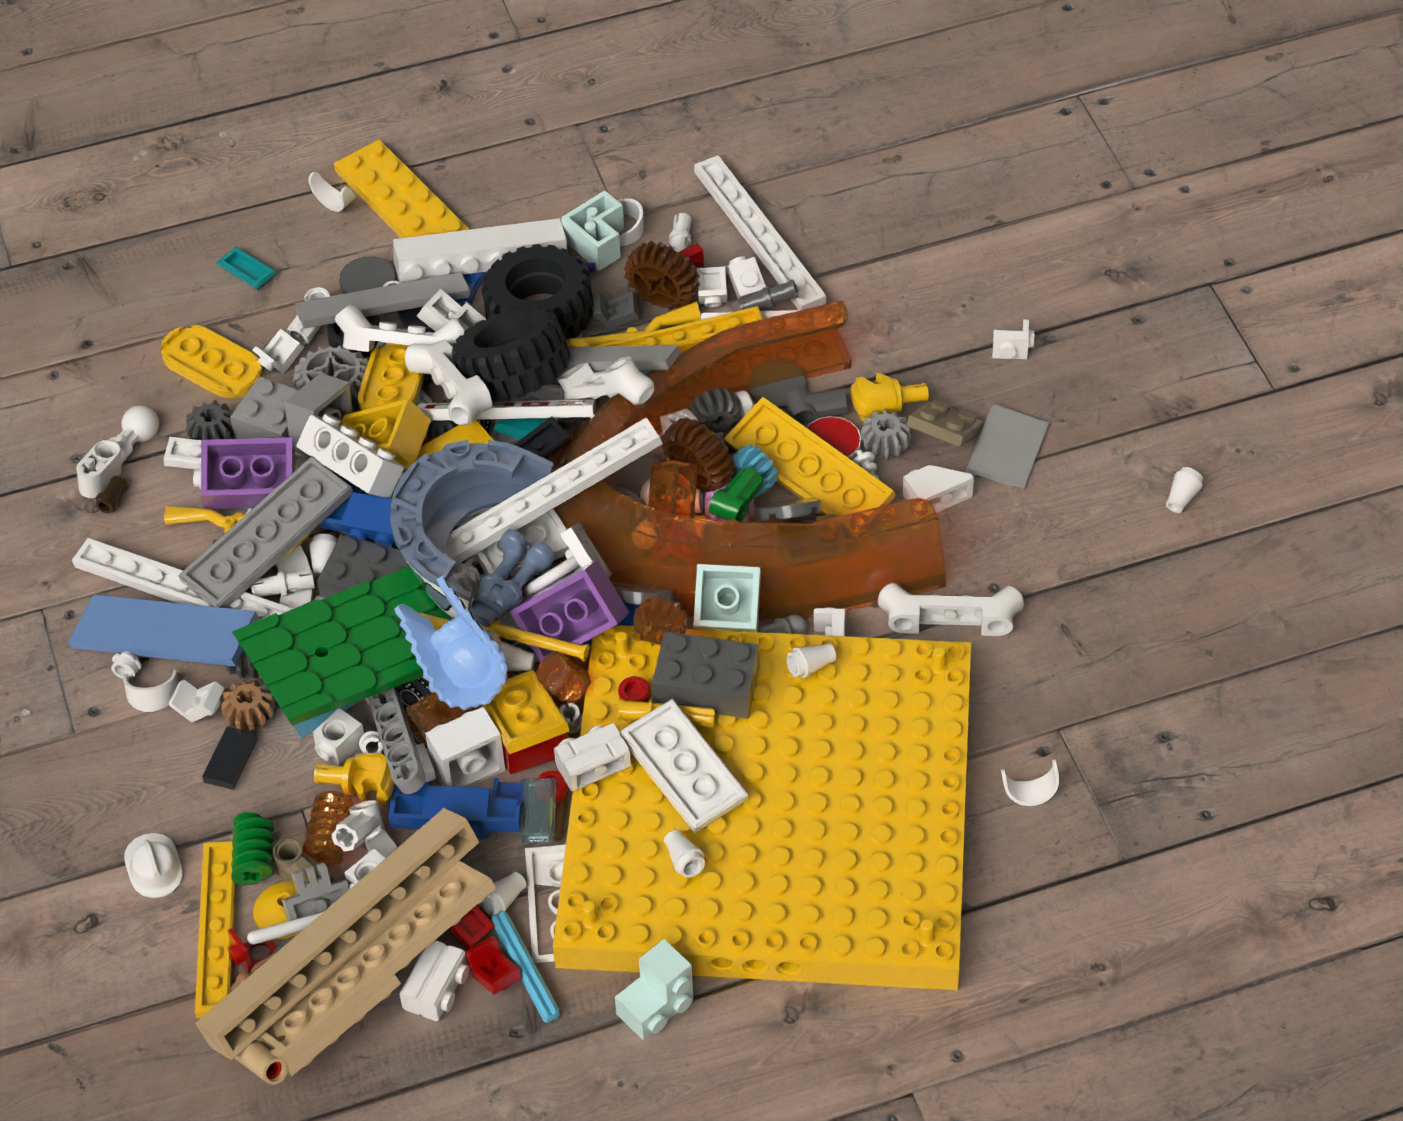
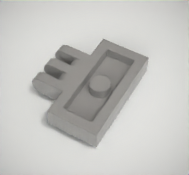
(314, 895)

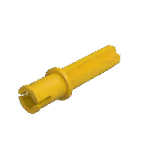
(635, 710)

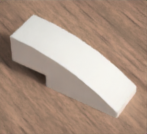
(443, 308)

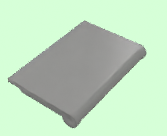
(1007, 447)

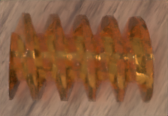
(327, 812)

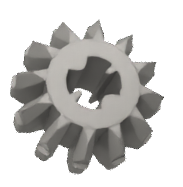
(885, 434)

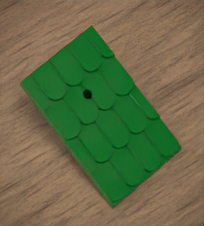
(337, 648)

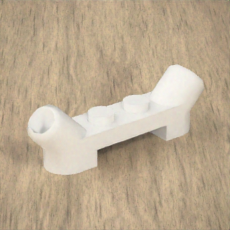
(362, 335)
(619, 378)
(468, 395)
(991, 613)

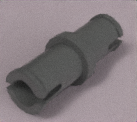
(770, 296)

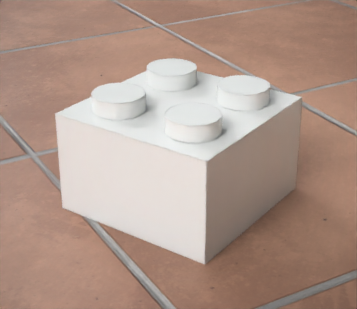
(466, 750)

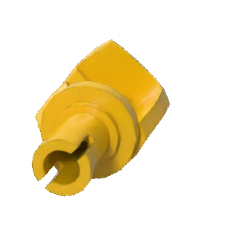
(884, 394)

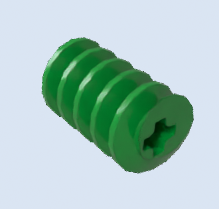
(251, 848)

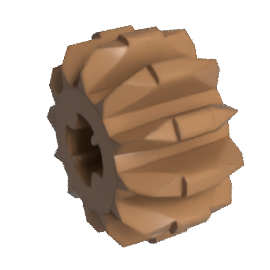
(248, 705)

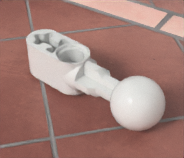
(107, 456)

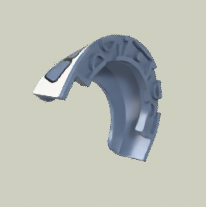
(445, 490)

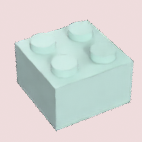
(727, 598)

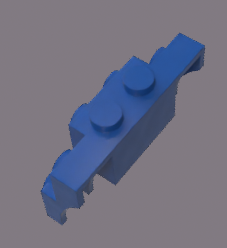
(362, 517)
(482, 810)

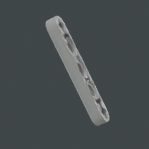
(400, 746)

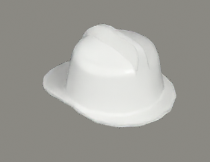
(153, 865)

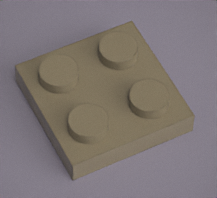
(945, 423)

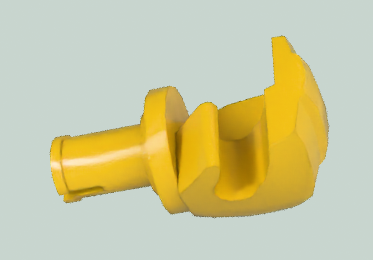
(359, 776)

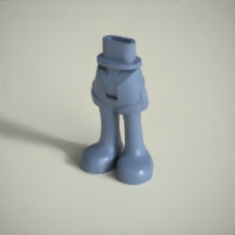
(496, 593)

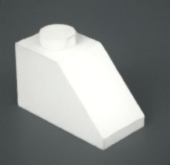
(938, 486)

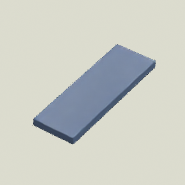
(161, 630)

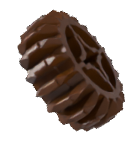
(661, 275)
(697, 445)

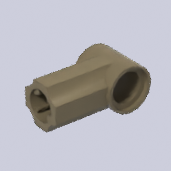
(292, 848)

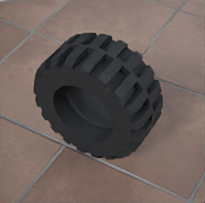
(538, 272)
(513, 352)

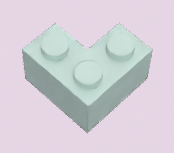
(594, 229)
(658, 993)

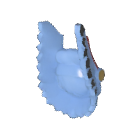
(458, 659)

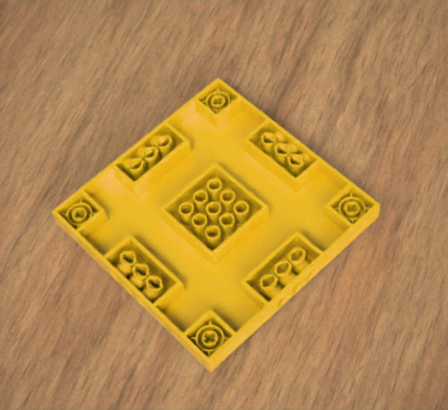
(835, 859)

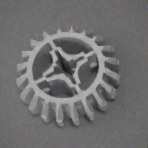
(335, 362)

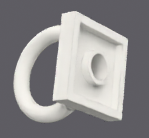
(579, 554)

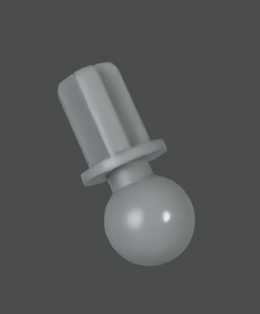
(791, 625)

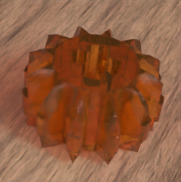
(658, 616)
(563, 677)

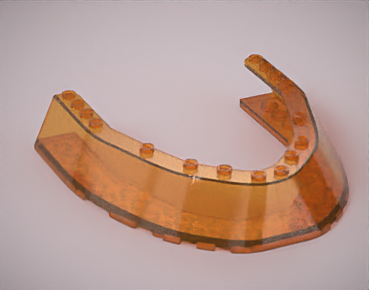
(801, 565)

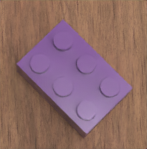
(243, 470)
(572, 608)

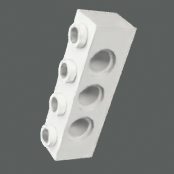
(350, 456)

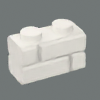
(592, 756)
(434, 980)

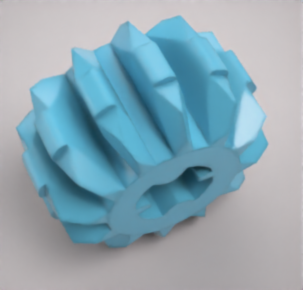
(756, 459)

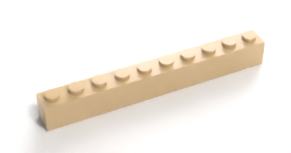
(336, 934)

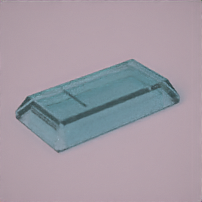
(538, 810)

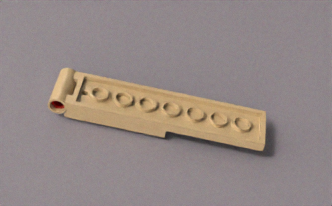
(363, 977)

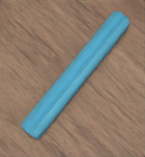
(530, 975)

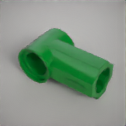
(735, 499)

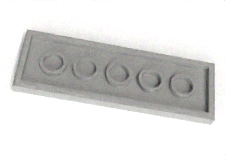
(265, 534)

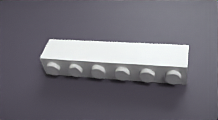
(470, 249)

